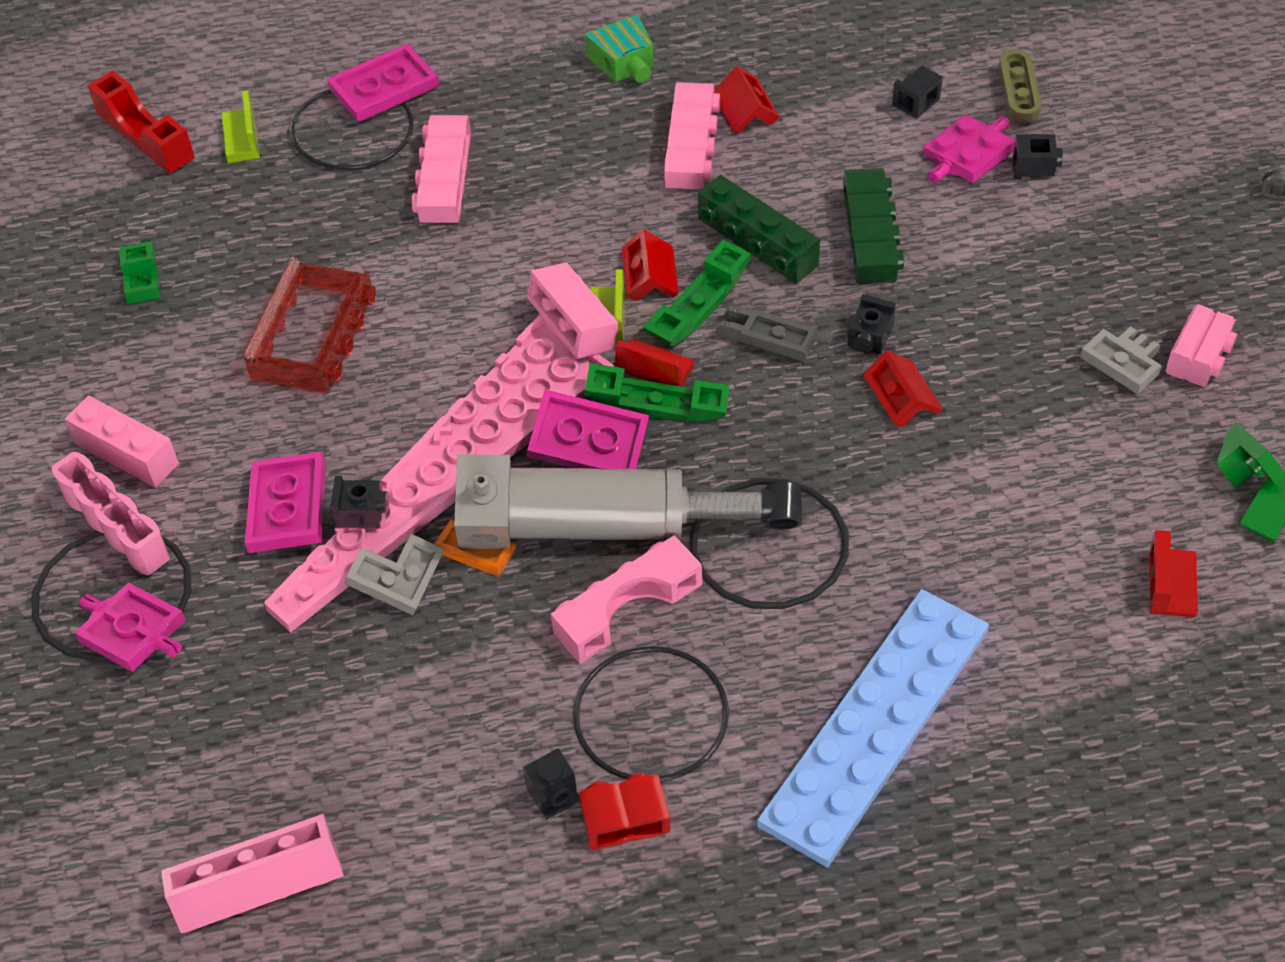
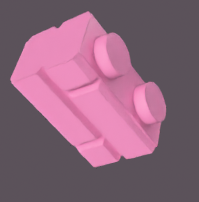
(1200, 346)

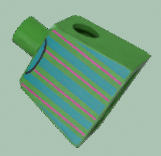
(622, 49)

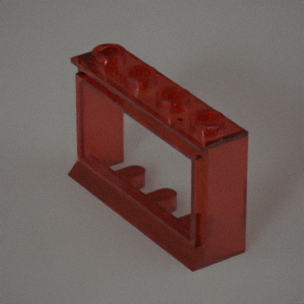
(339, 341)

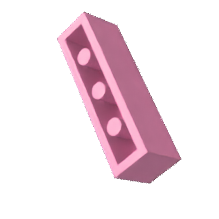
(251, 873)

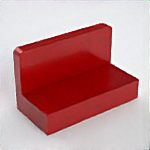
(744, 99)
(649, 265)
(652, 363)
(900, 388)
(1172, 578)

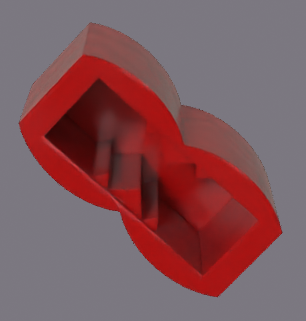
(624, 811)

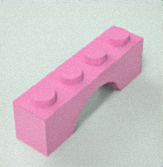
(662, 573)

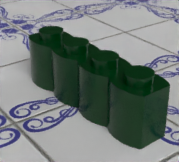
(871, 225)

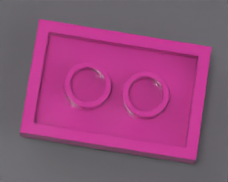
(382, 82)
(586, 433)
(286, 502)

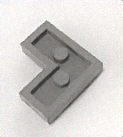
(400, 582)

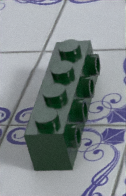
(758, 229)

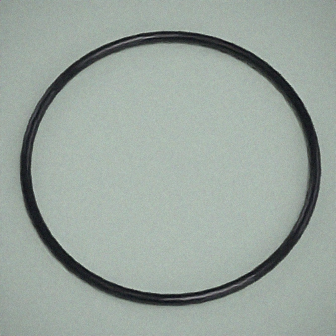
(346, 167)
(705, 668)

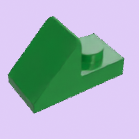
(1246, 456)

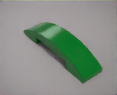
(702, 297)
(657, 400)

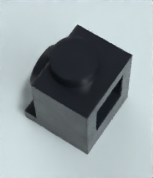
(917, 92)
(1036, 155)
(871, 324)
(358, 503)
(551, 783)

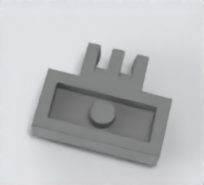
(1123, 358)

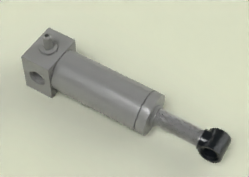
(596, 504)

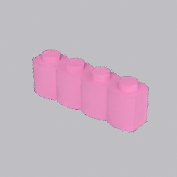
(690, 135)
(443, 169)
(111, 513)

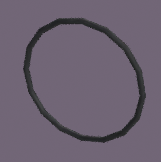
(35, 593)
(796, 601)

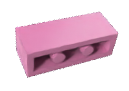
(572, 310)
(122, 441)

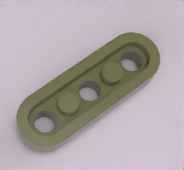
(1019, 86)

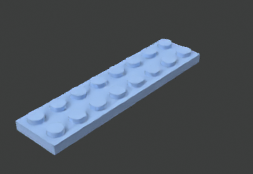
(872, 728)

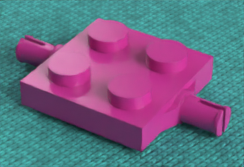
(968, 148)
(130, 626)

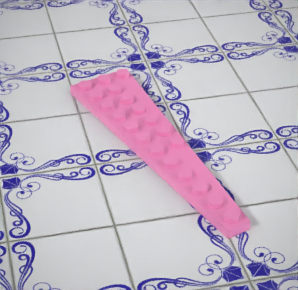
(488, 421)

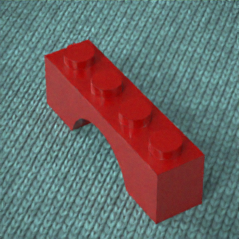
(160, 139)

